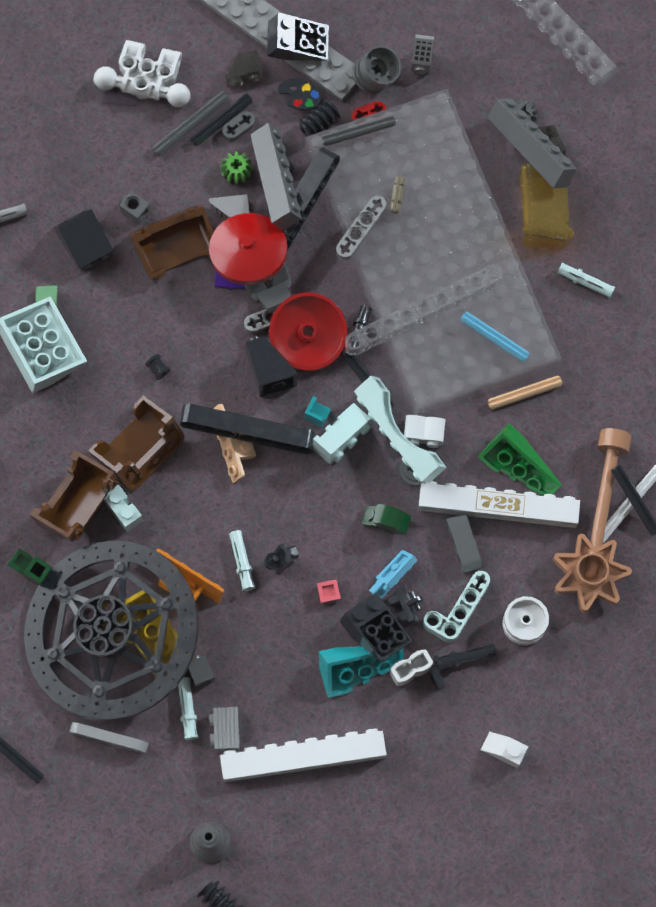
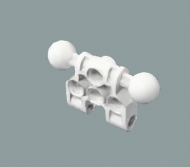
(134, 77)

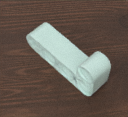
(461, 605)

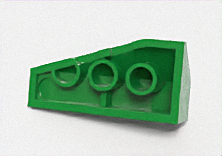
(516, 457)

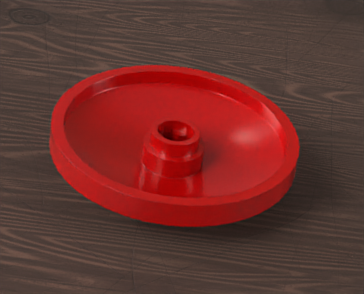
(248, 249)
(308, 331)

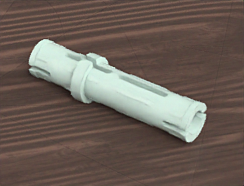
(607, 289)
(243, 568)
(188, 716)

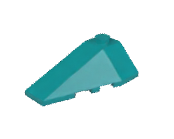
(349, 666)

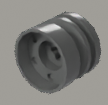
(376, 69)

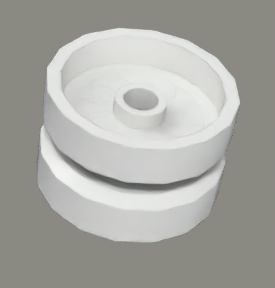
(527, 609)

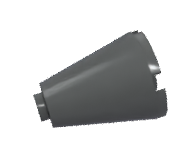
(212, 850)

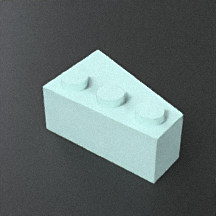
(342, 434)

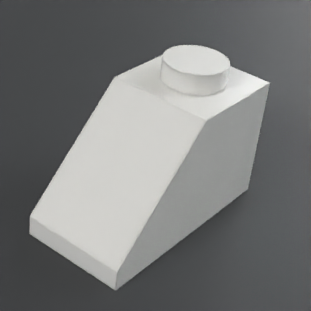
(504, 749)

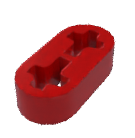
(368, 109)

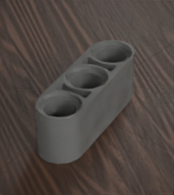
(464, 543)

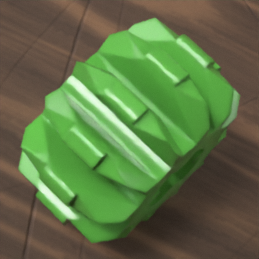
(229, 170)

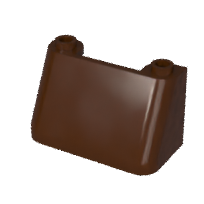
(172, 241)
(141, 445)
(75, 498)

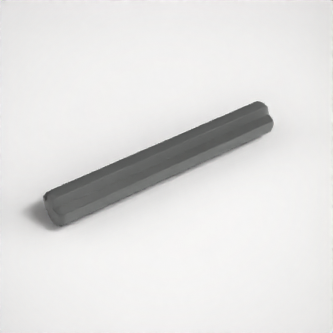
(358, 130)

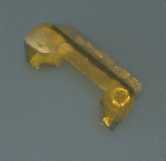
(543, 210)

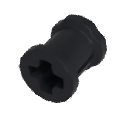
(155, 360)

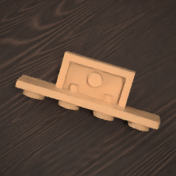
(235, 451)

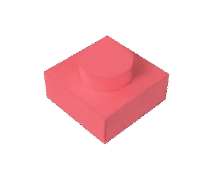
(328, 591)

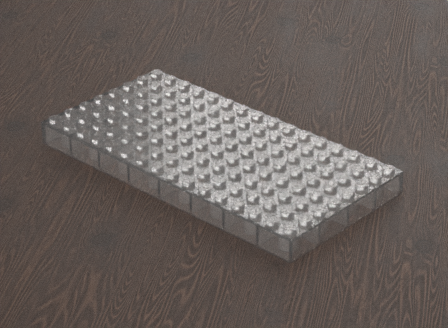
(439, 237)

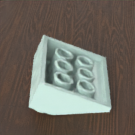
(41, 344)

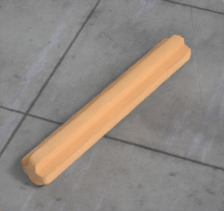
(524, 392)

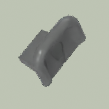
(273, 296)

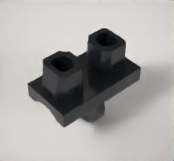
(281, 558)
(402, 598)

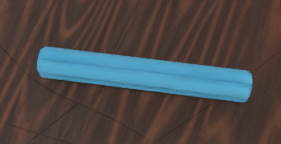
(495, 336)

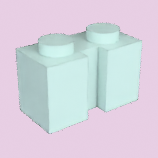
(126, 515)

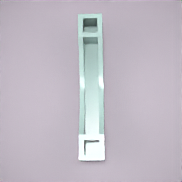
(376, 399)

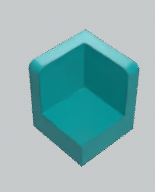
(317, 413)

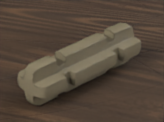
(397, 195)

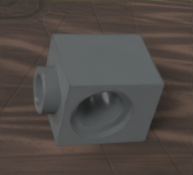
(137, 214)
(200, 671)

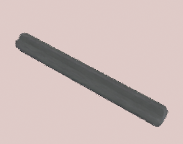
(190, 123)

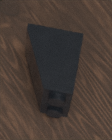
(84, 239)
(269, 367)

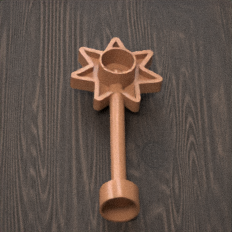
(591, 568)

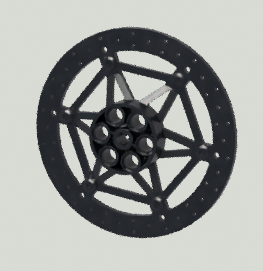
(40, 606)

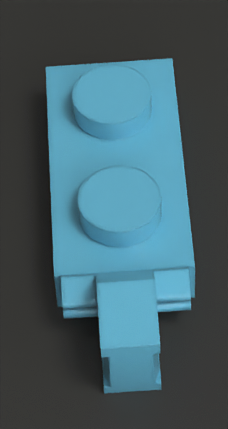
(393, 573)

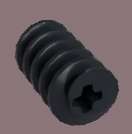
(319, 118)
(216, 896)

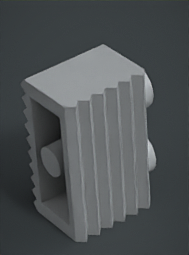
(225, 729)

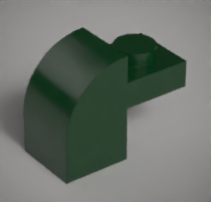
(386, 517)
(30, 567)

